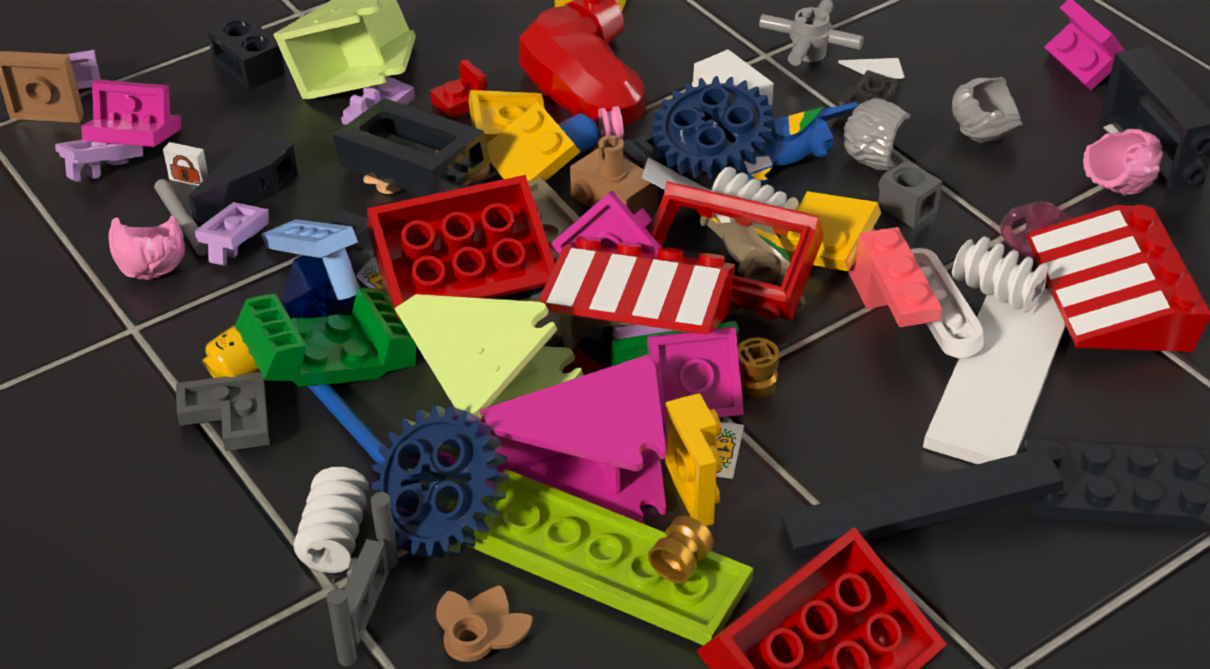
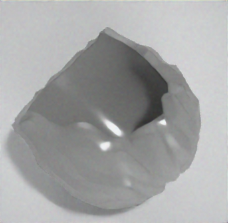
(985, 109)
(872, 132)

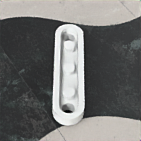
(958, 329)

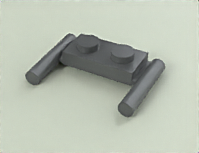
(366, 576)

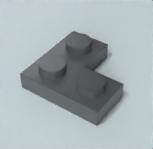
(235, 401)

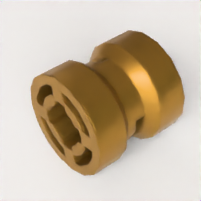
(758, 367)
(678, 552)

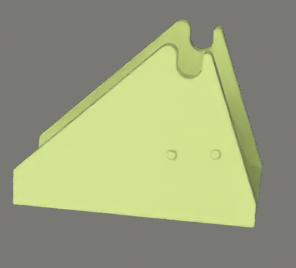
(346, 46)
(486, 347)

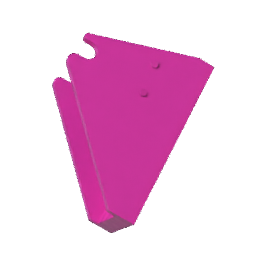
(590, 437)

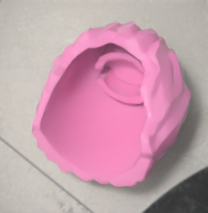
(1124, 161)
(147, 250)

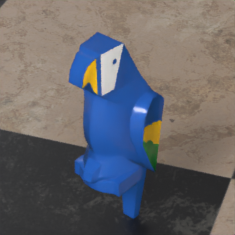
(795, 139)

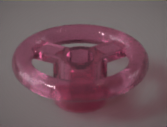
(1038, 215)

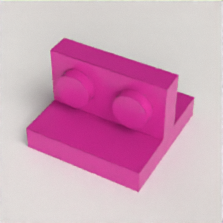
(1084, 46)
(130, 114)
(612, 224)
(698, 364)

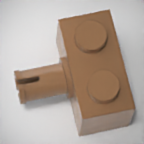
(608, 171)

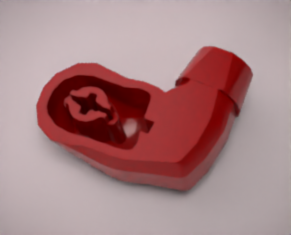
(573, 64)

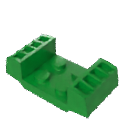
(326, 347)

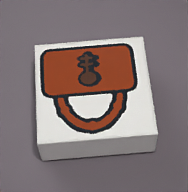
(185, 163)

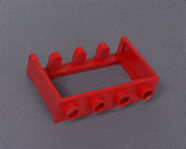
(763, 298)

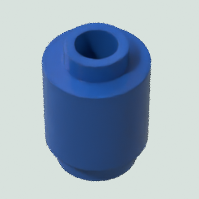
(581, 131)

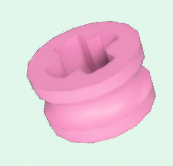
(611, 122)

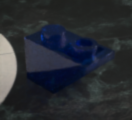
(309, 289)

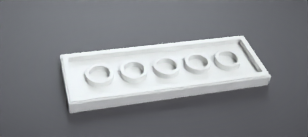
(998, 387)

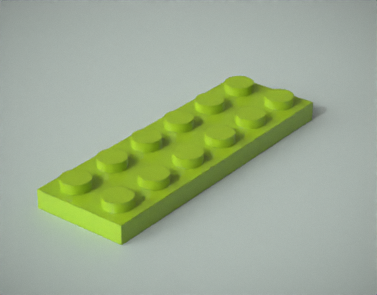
(608, 559)

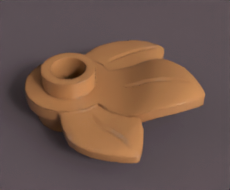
(481, 619)

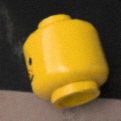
(228, 355)

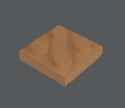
(40, 87)

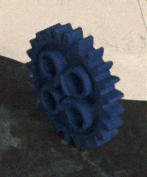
(713, 127)
(438, 440)

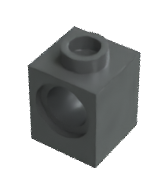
(909, 193)

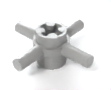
(811, 33)

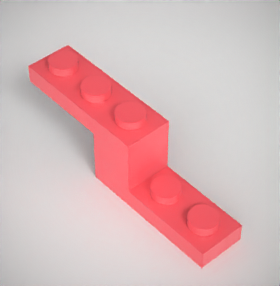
(890, 276)

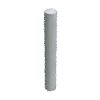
(181, 214)

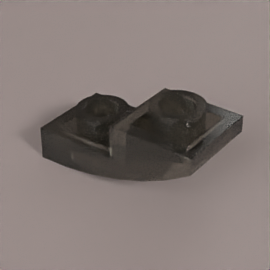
(870, 86)

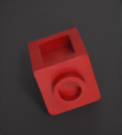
(453, 96)

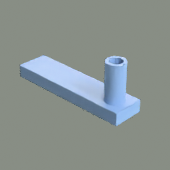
(319, 241)

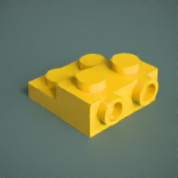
(693, 454)

